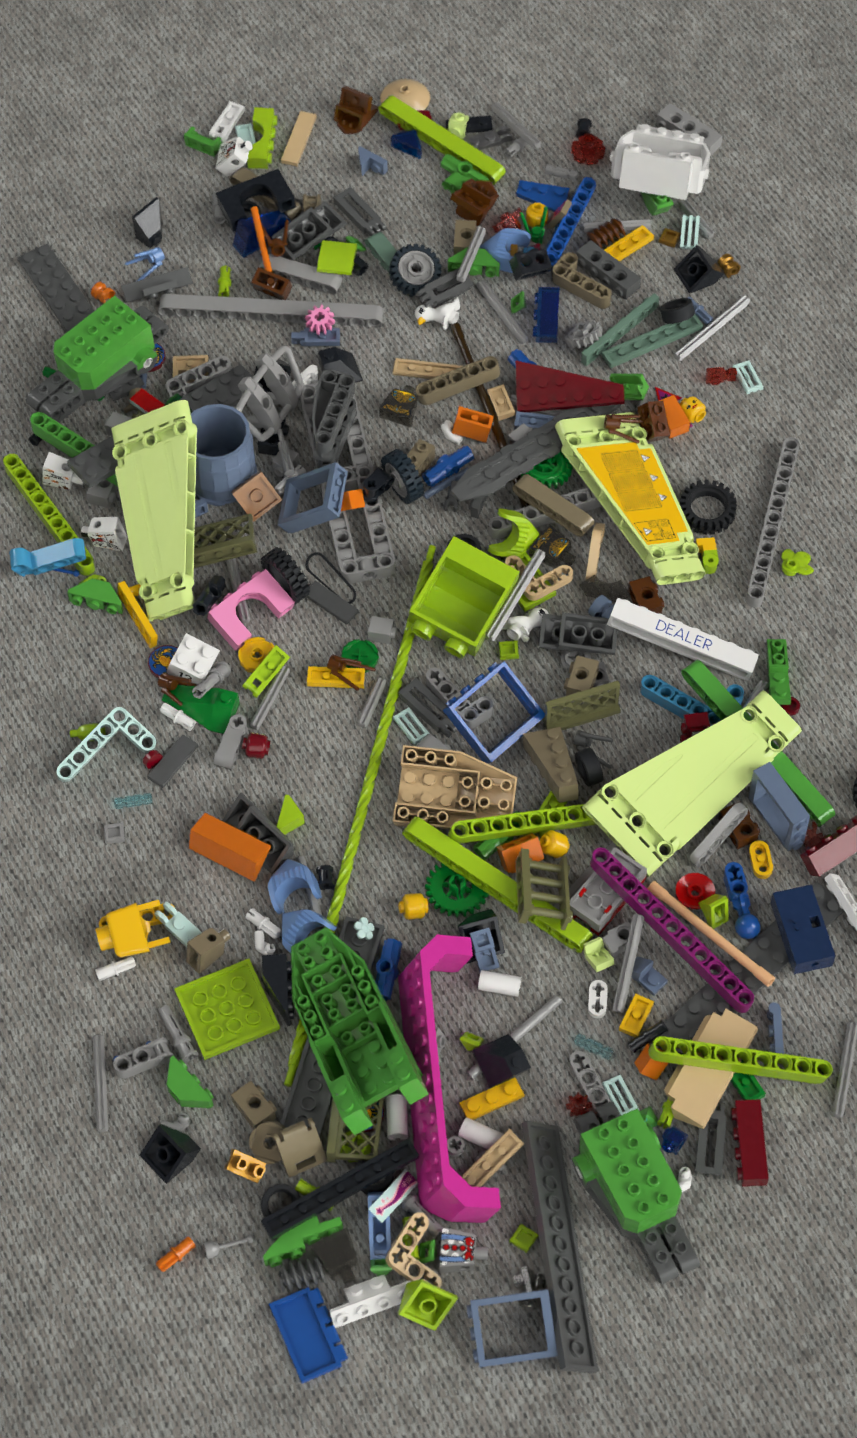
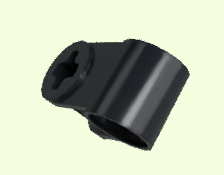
(376, 485)

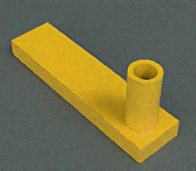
(127, 596)

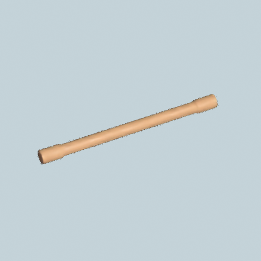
(758, 971)

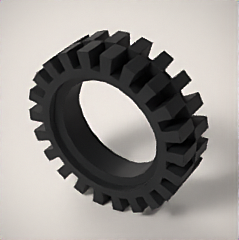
(723, 495)
(286, 573)

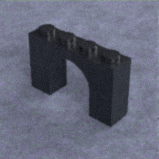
(269, 184)

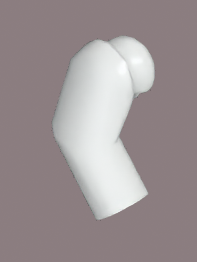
(446, 429)
(262, 946)
(684, 1178)

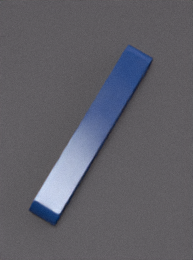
(567, 225)

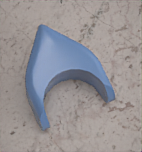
(500, 244)
(288, 878)
(299, 923)

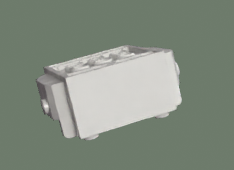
(661, 162)

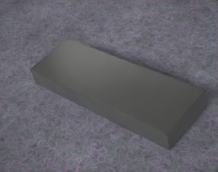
(332, 603)
(172, 761)

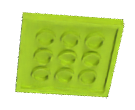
(227, 1009)

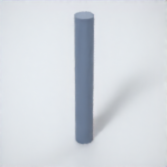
(439, 487)

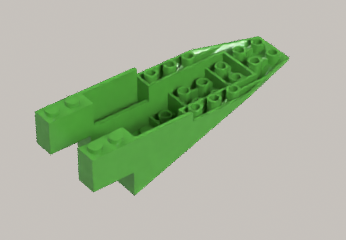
(350, 1028)

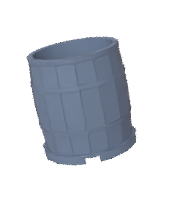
(222, 453)

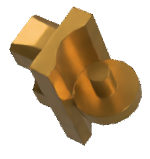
(245, 1166)

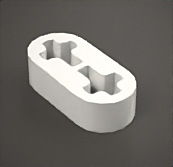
(593, 999)

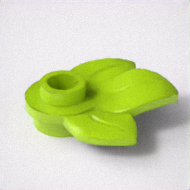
(796, 563)

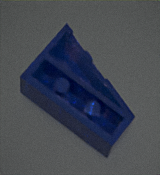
(246, 239)
(546, 314)

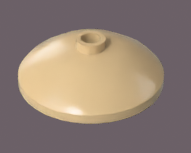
(409, 92)

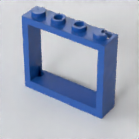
(519, 691)

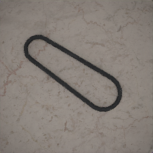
(307, 567)

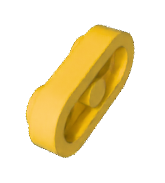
(761, 860)

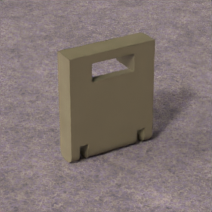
(299, 1145)

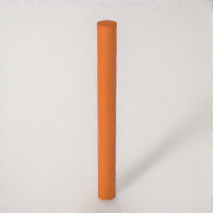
(262, 244)

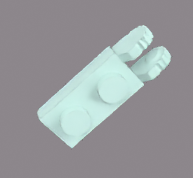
(178, 924)

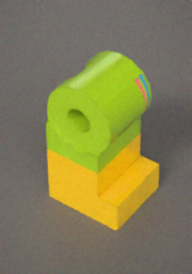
(709, 554)

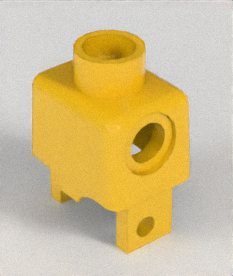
(128, 931)

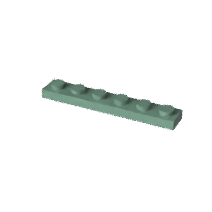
(620, 329)
(650, 341)

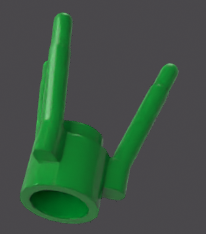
(536, 232)

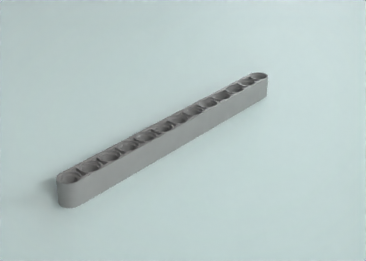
(266, 309)

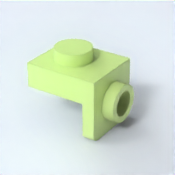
(457, 124)
(597, 955)

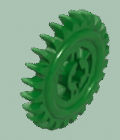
(550, 474)
(461, 905)

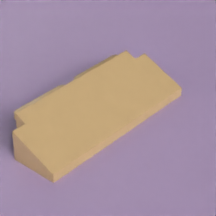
(699, 1089)

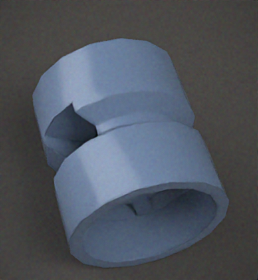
(601, 607)

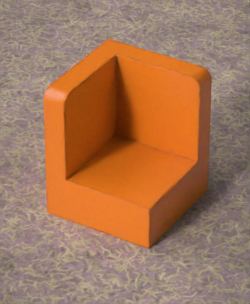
(352, 500)
(648, 1066)

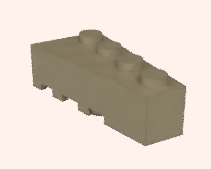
(552, 759)

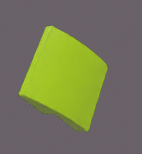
(336, 257)

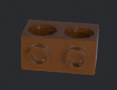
(654, 420)
(741, 840)

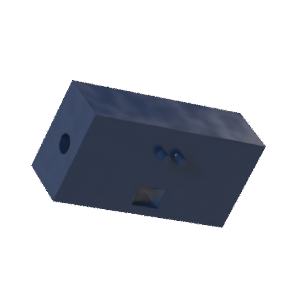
(802, 929)

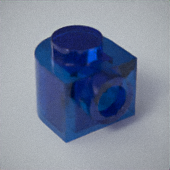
(673, 1140)

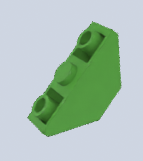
(656, 203)
(482, 259)
(97, 595)
(186, 1087)

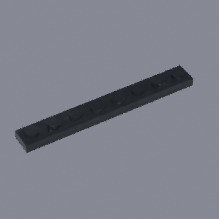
(339, 1189)

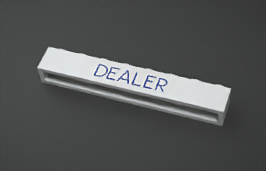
(682, 639)

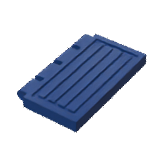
(306, 1335)

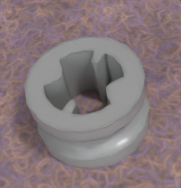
(457, 1140)

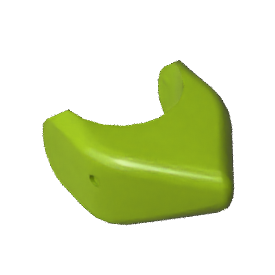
(520, 538)

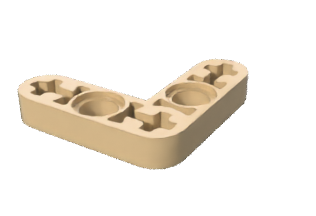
(596, 540)
(534, 583)
(406, 1259)

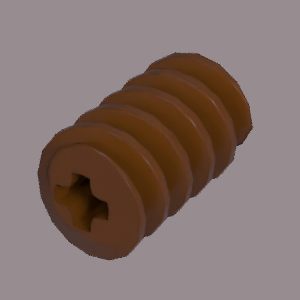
(606, 232)

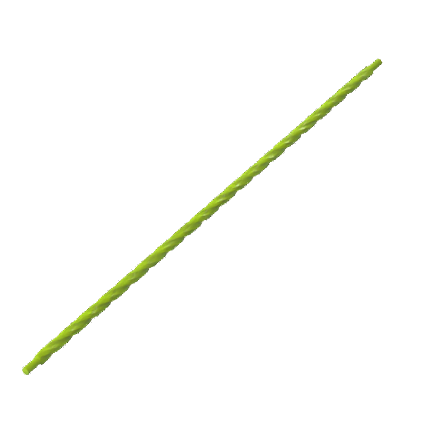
(366, 794)

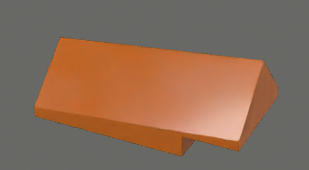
(228, 846)

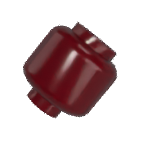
(256, 745)

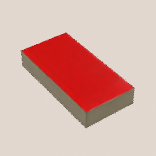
(559, 214)

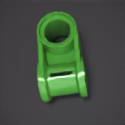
(454, 182)

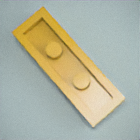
(630, 243)
(322, 678)
(492, 1099)

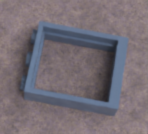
(336, 479)
(779, 806)
(475, 1331)

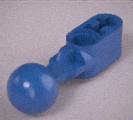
(746, 925)

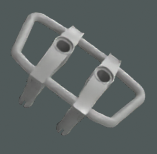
(263, 402)

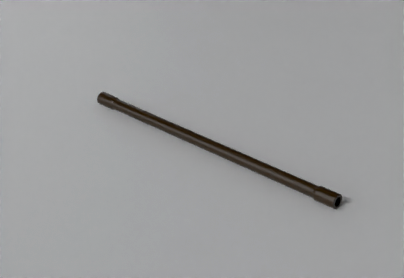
(497, 431)

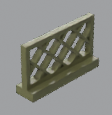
(221, 549)
(589, 711)
(336, 1133)

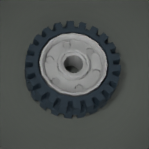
(417, 258)
(407, 481)

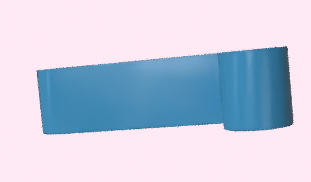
(47, 558)

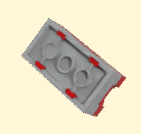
(597, 902)

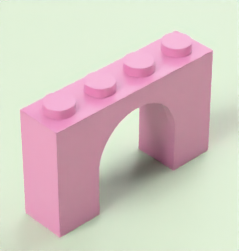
(262, 588)

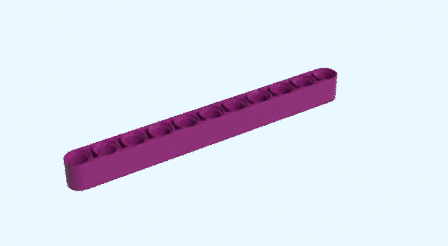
(672, 938)

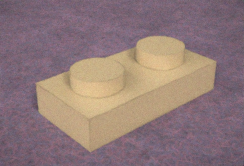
(501, 402)

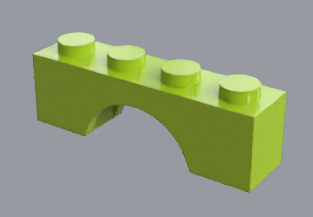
(263, 122)

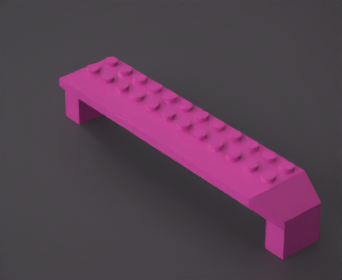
(439, 1185)

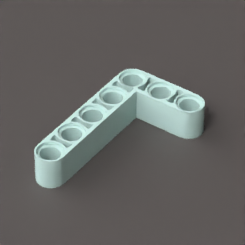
(102, 740)

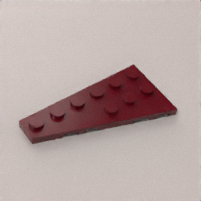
(552, 389)

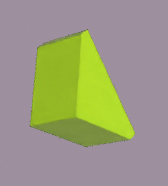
(290, 816)
(715, 910)

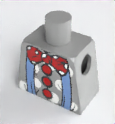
(459, 1251)

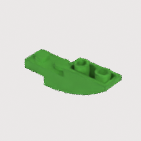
(778, 671)
(292, 1242)

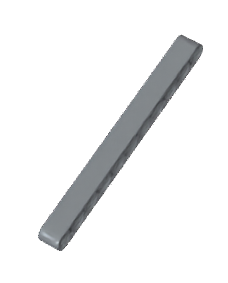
(779, 499)

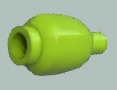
(84, 730)

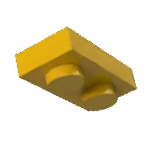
(636, 1015)

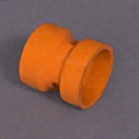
(101, 292)

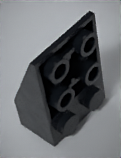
(278, 984)

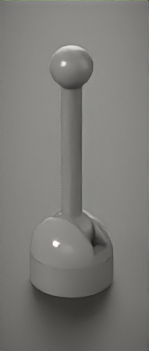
(212, 1248)

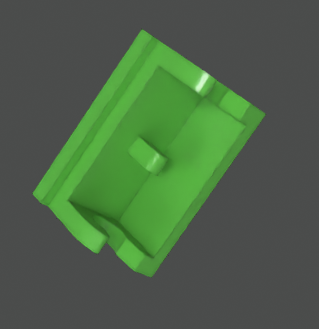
(201, 142)
(634, 385)

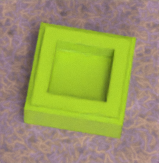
(508, 650)
(523, 1238)

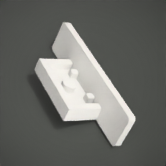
(367, 1299)

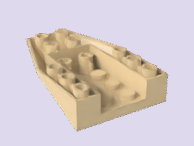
(450, 788)

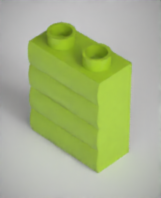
(462, 598)

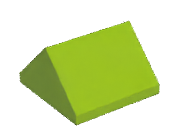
(426, 1303)

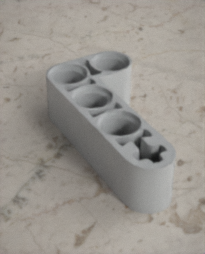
(198, 375)
(467, 709)

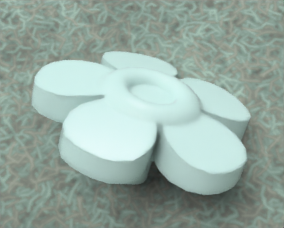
(364, 929)

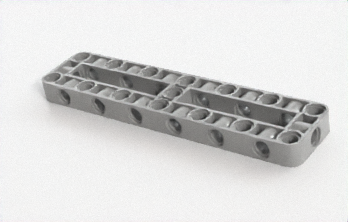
(368, 566)

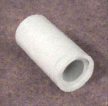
(499, 983)
(396, 1117)
(478, 1133)

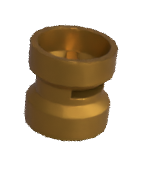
(729, 266)

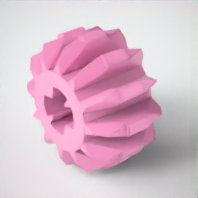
(313, 320)

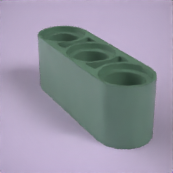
(381, 249)

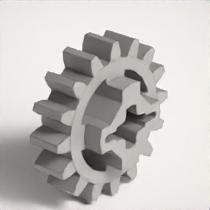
(583, 334)

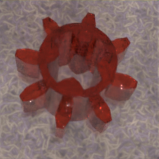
(578, 1099)

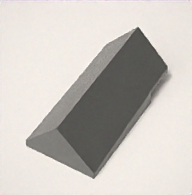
(310, 229)
(577, 633)
(251, 820)

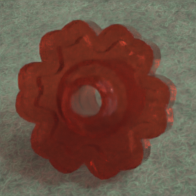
(588, 149)
(508, 220)

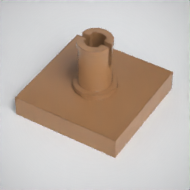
(256, 495)

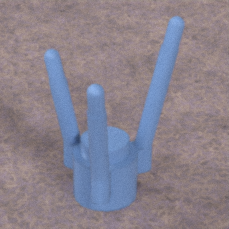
(154, 256)

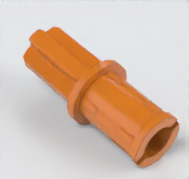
(175, 1254)

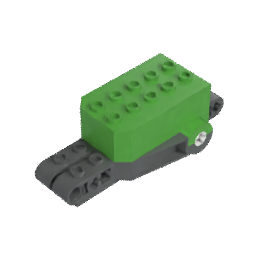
(99, 357)
(634, 1186)

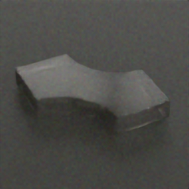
(595, 587)

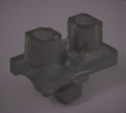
(527, 1279)

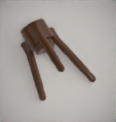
(277, 245)
(614, 421)
(338, 664)
(170, 682)

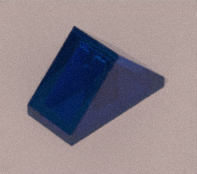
(408, 143)

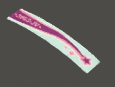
(393, 1196)

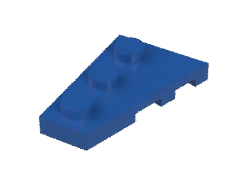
(549, 195)

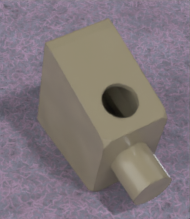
(207, 947)

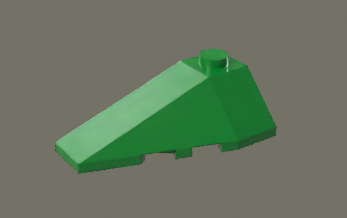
(211, 710)

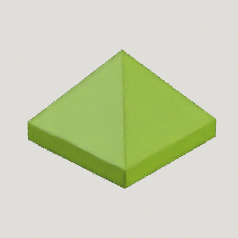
(471, 1041)

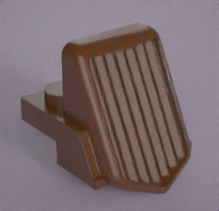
(354, 110)
(475, 200)

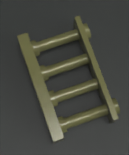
(526, 894)

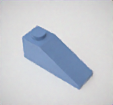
(378, 1232)

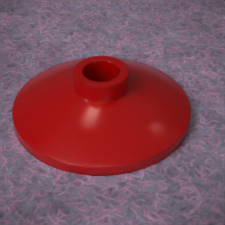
(694, 882)

